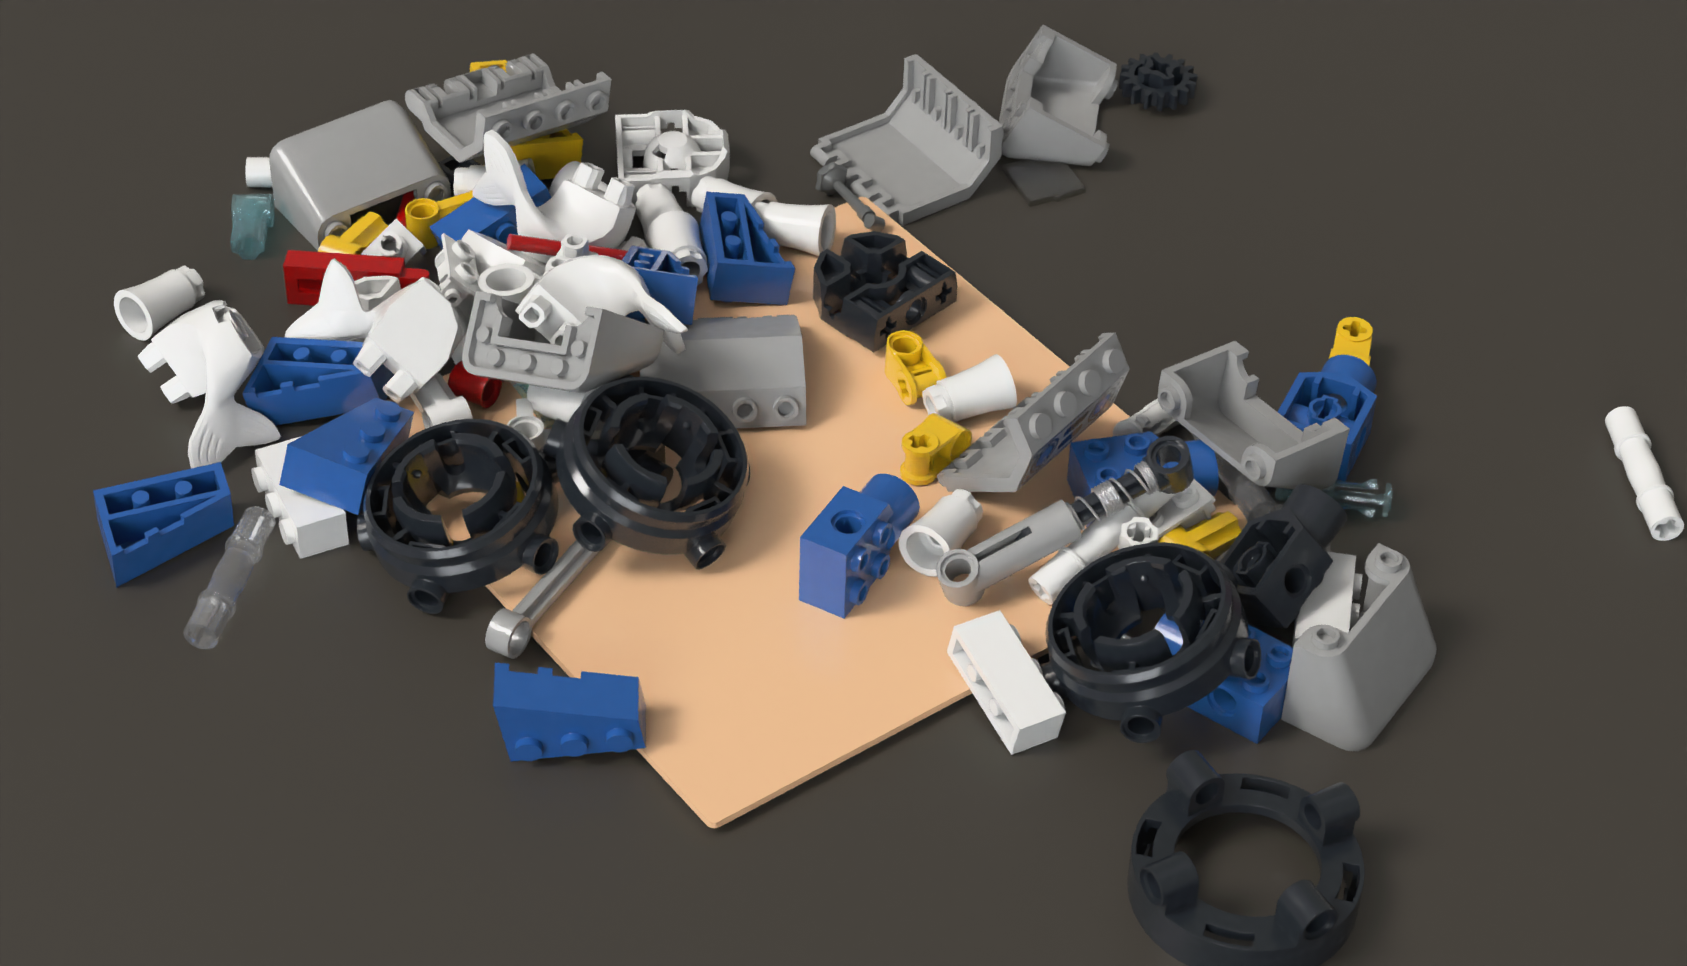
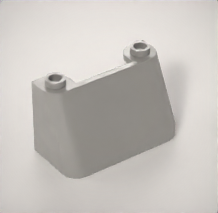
(1055, 102)
(351, 167)
(589, 356)
(1221, 408)
(1356, 681)

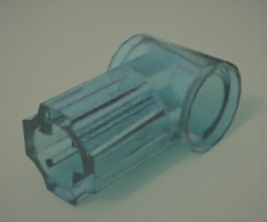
(251, 219)

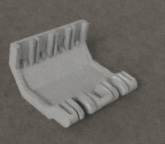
(513, 103)
(742, 367)

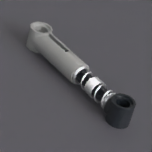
(1060, 523)

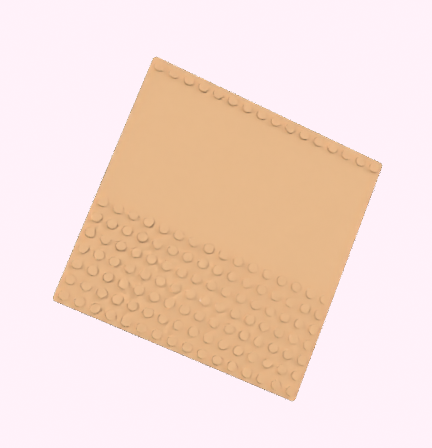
(732, 667)

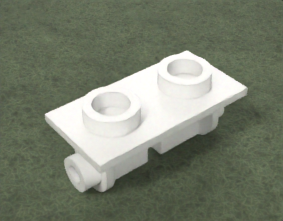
(456, 270)
(1184, 509)

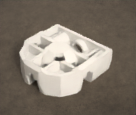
(695, 152)

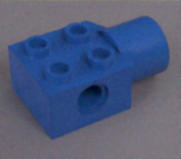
(1341, 392)
(1109, 457)
(852, 543)
(1239, 703)

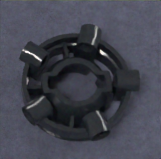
(626, 498)
(503, 532)
(1140, 673)

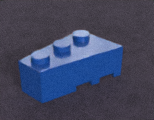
(486, 218)
(740, 255)
(665, 280)
(311, 380)
(344, 453)
(161, 517)
(567, 715)

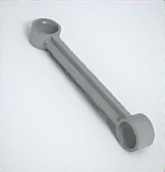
(511, 630)

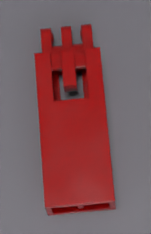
(306, 271)

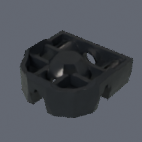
(873, 301)

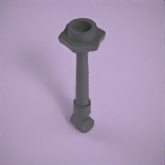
(832, 179)

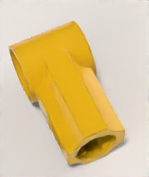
(425, 212)
(357, 237)
(1208, 536)

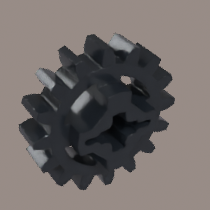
(1158, 81)

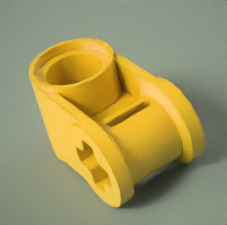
(1353, 338)
(910, 365)
(932, 448)

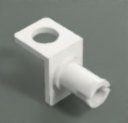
(396, 242)

